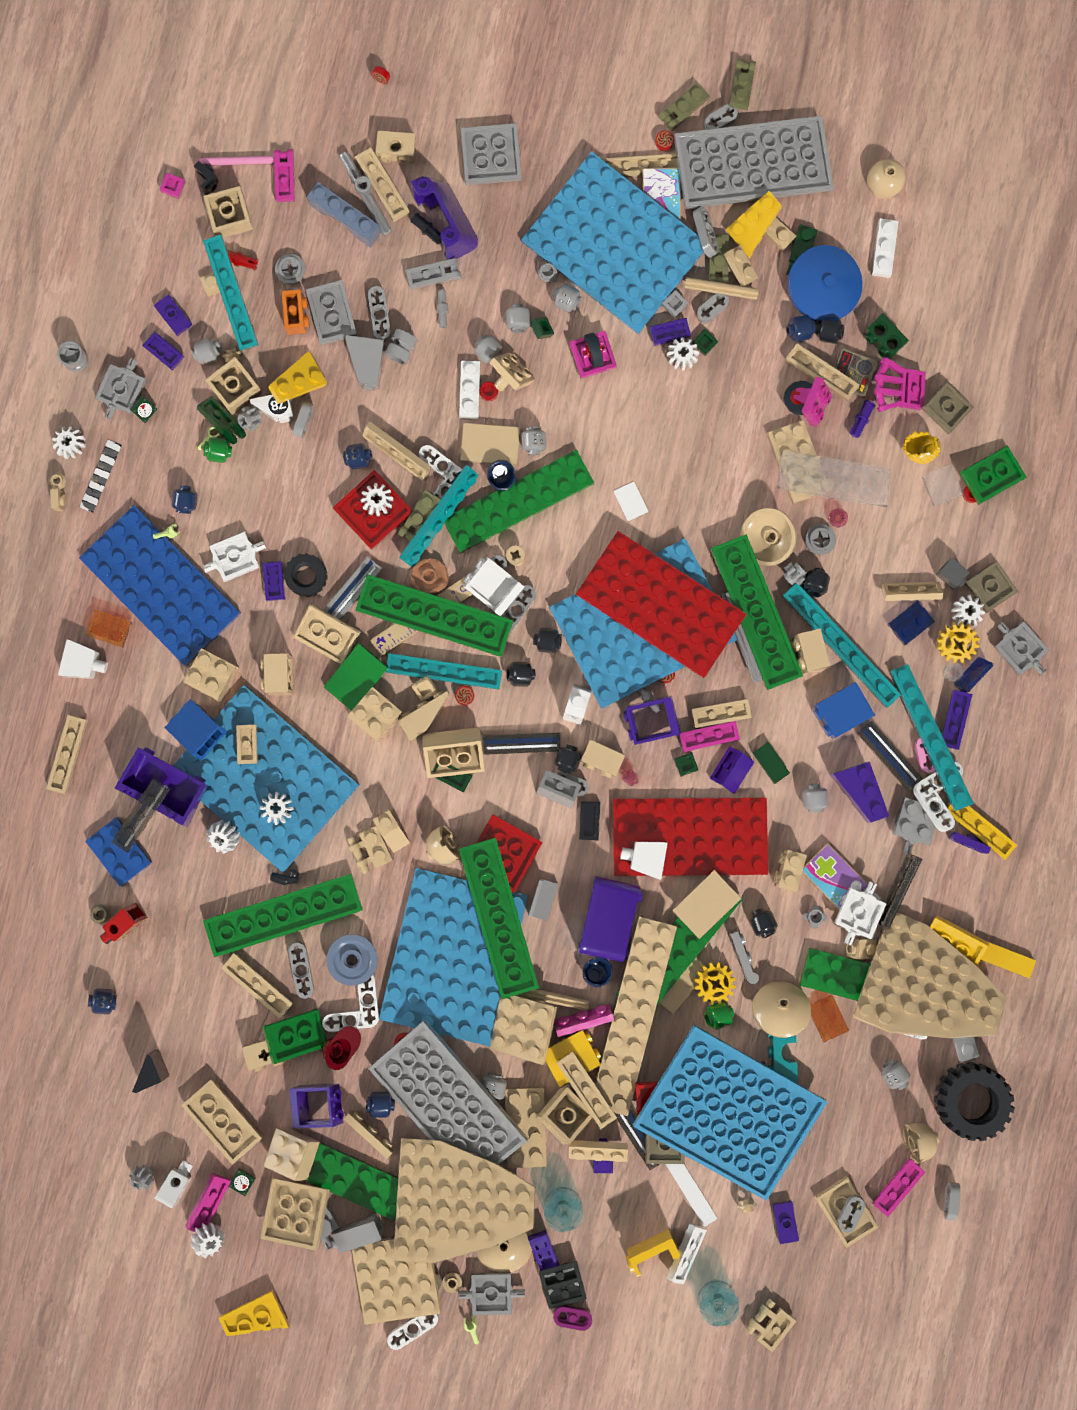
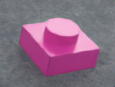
(172, 185)

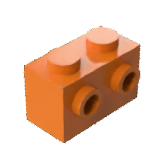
(294, 312)

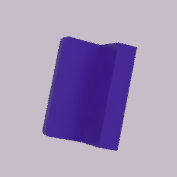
(732, 769)

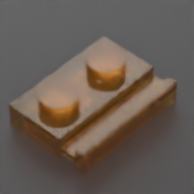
(108, 628)
(828, 1018)

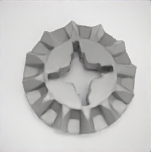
(282, 265)
(825, 532)

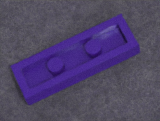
(956, 718)

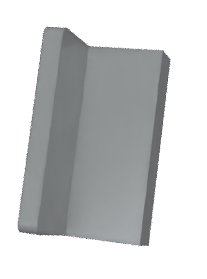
(558, 789)
(543, 899)

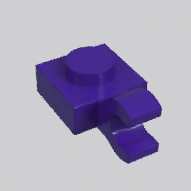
(602, 1166)

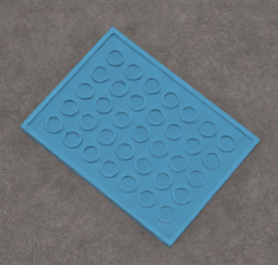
(614, 242)
(610, 654)
(284, 765)
(443, 962)
(729, 1112)

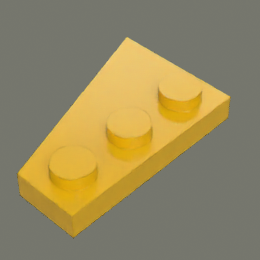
(754, 222)
(298, 379)
(964, 941)
(256, 1315)

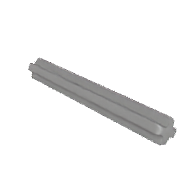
(368, 199)
(745, 647)

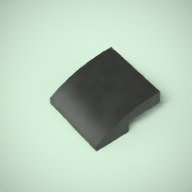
(562, 1284)

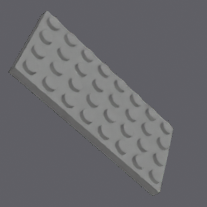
(751, 160)
(446, 1096)

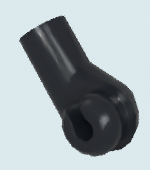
(285, 880)

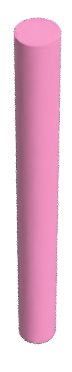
(238, 160)

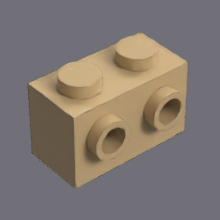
(790, 870)

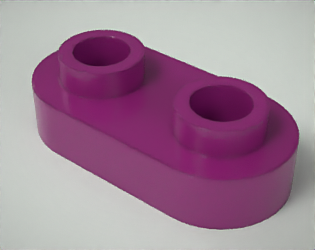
(572, 1318)

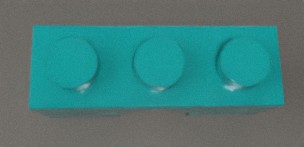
(785, 1067)

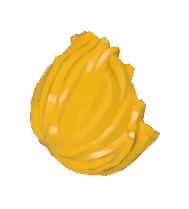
(921, 447)

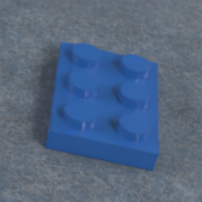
(118, 863)

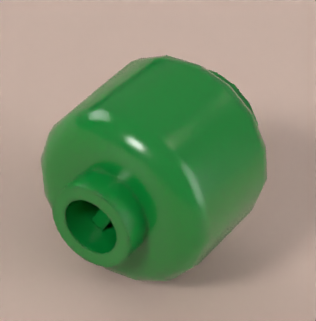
(217, 450)
(719, 1015)

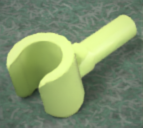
(211, 430)
(168, 532)
(471, 1326)

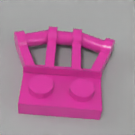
(910, 390)

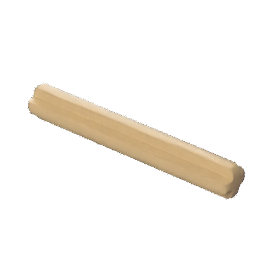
(721, 288)
(558, 999)

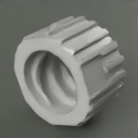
(363, 179)

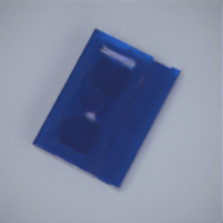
(911, 623)

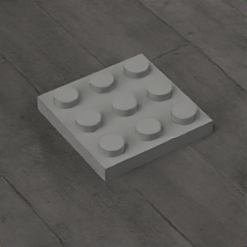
(491, 154)

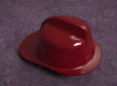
(341, 1047)

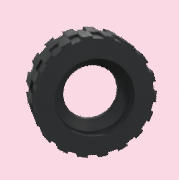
(291, 572)

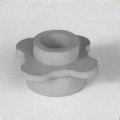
(815, 911)

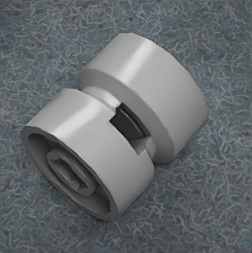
(400, 348)
(72, 356)

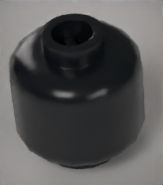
(830, 330)
(816, 582)
(547, 640)
(520, 674)
(568, 759)
(763, 923)

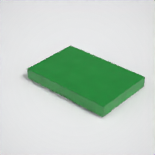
(993, 475)
(356, 676)
(294, 1036)

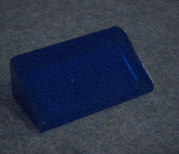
(973, 674)

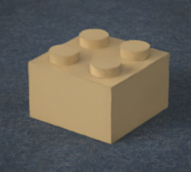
(228, 212)
(233, 385)
(810, 651)
(277, 674)
(211, 675)
(375, 714)
(564, 1115)
(291, 1154)

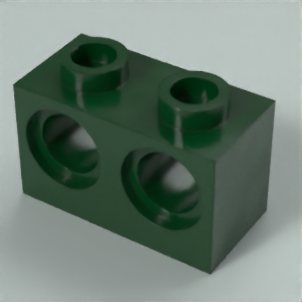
(890, 333)

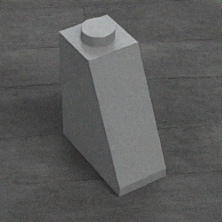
(367, 360)
(358, 1233)

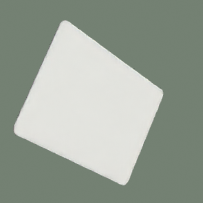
(630, 501)

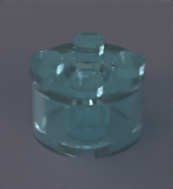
(567, 1219)
(717, 1314)

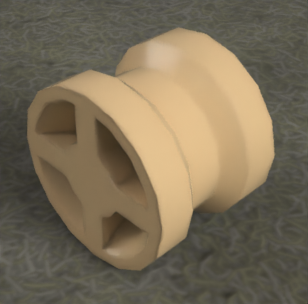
(517, 561)

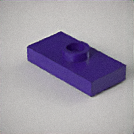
(172, 315)
(670, 331)
(163, 351)
(274, 581)
(970, 842)
(785, 1222)
(543, 1250)

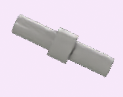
(442, 308)
(646, 696)

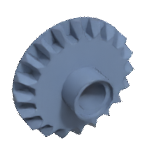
(338, 960)

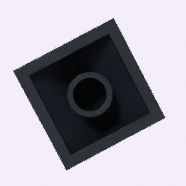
(152, 1072)

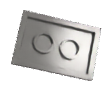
(331, 312)

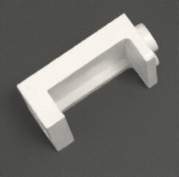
(492, 585)

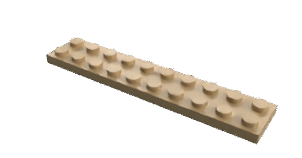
(634, 1012)

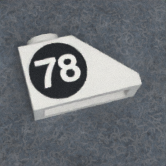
(278, 412)

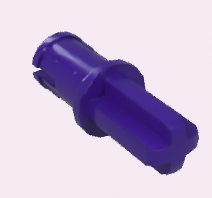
(862, 419)

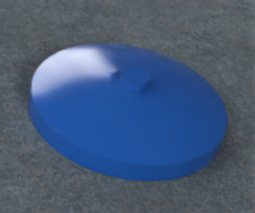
(825, 283)

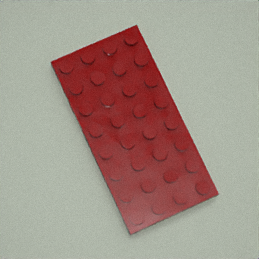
(661, 604)
(699, 832)

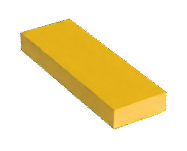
(1009, 960)

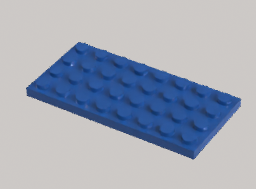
(159, 585)

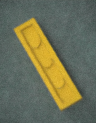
(983, 830)

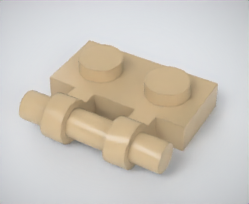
(376, 849)
(775, 1329)

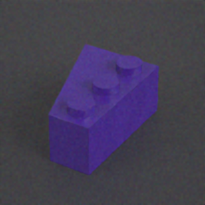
(862, 790)

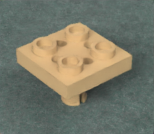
(511, 372)

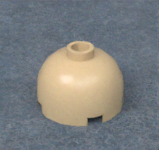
(886, 178)
(442, 846)
(921, 1141)

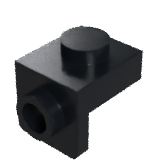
(207, 174)

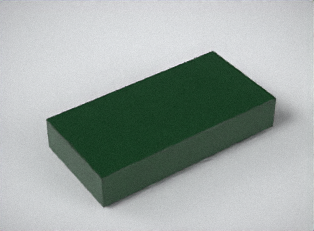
(771, 763)
(459, 782)

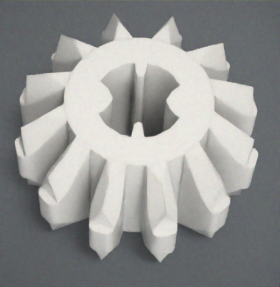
(689, 350)
(62, 441)
(370, 503)
(966, 603)
(272, 813)
(223, 836)
(207, 1240)

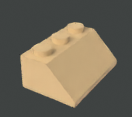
(455, 747)

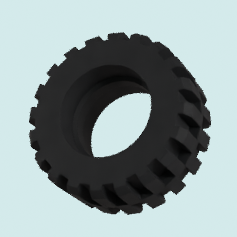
(997, 1112)

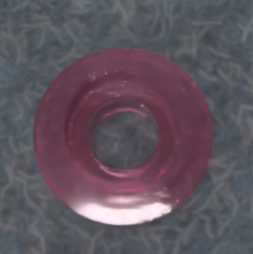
(844, 517)
(629, 777)

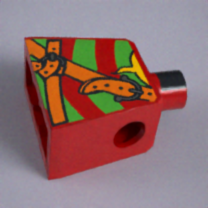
(123, 923)

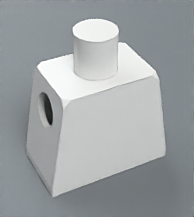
(80, 662)
(577, 704)
(646, 857)
(170, 1192)

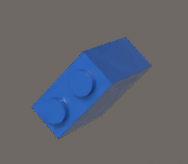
(843, 710)
(195, 729)

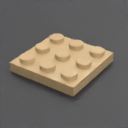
(523, 1028)
(295, 1214)

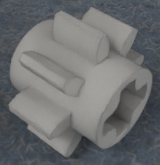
(249, 418)
(795, 573)
(141, 1177)

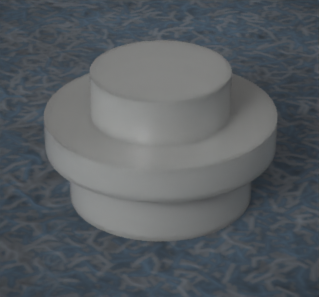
(547, 272)

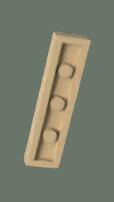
(382, 184)
(816, 367)
(396, 451)
(66, 754)
(257, 985)
(586, 1090)

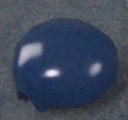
(501, 474)
(597, 972)

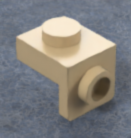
(861, 949)

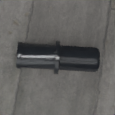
(426, 228)

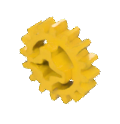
(961, 634)
(710, 989)

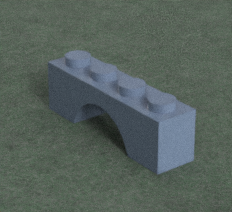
(334, 206)

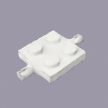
(234, 557)
(860, 913)

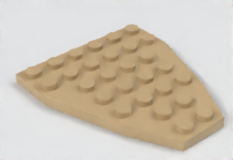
(926, 987)
(455, 1202)

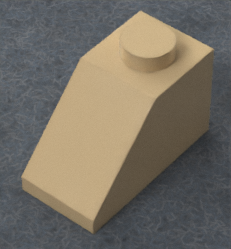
(391, 831)

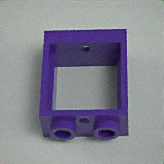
(671, 714)
(300, 1106)

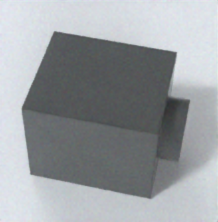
(953, 574)

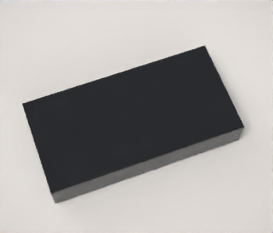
(589, 821)

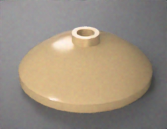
(759, 529)
(778, 1019)
(507, 1259)

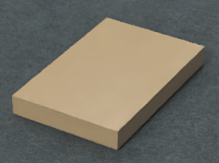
(489, 443)
(326, 634)
(706, 904)
(682, 987)
(832, 1201)

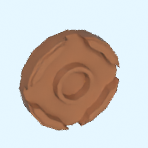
(429, 576)

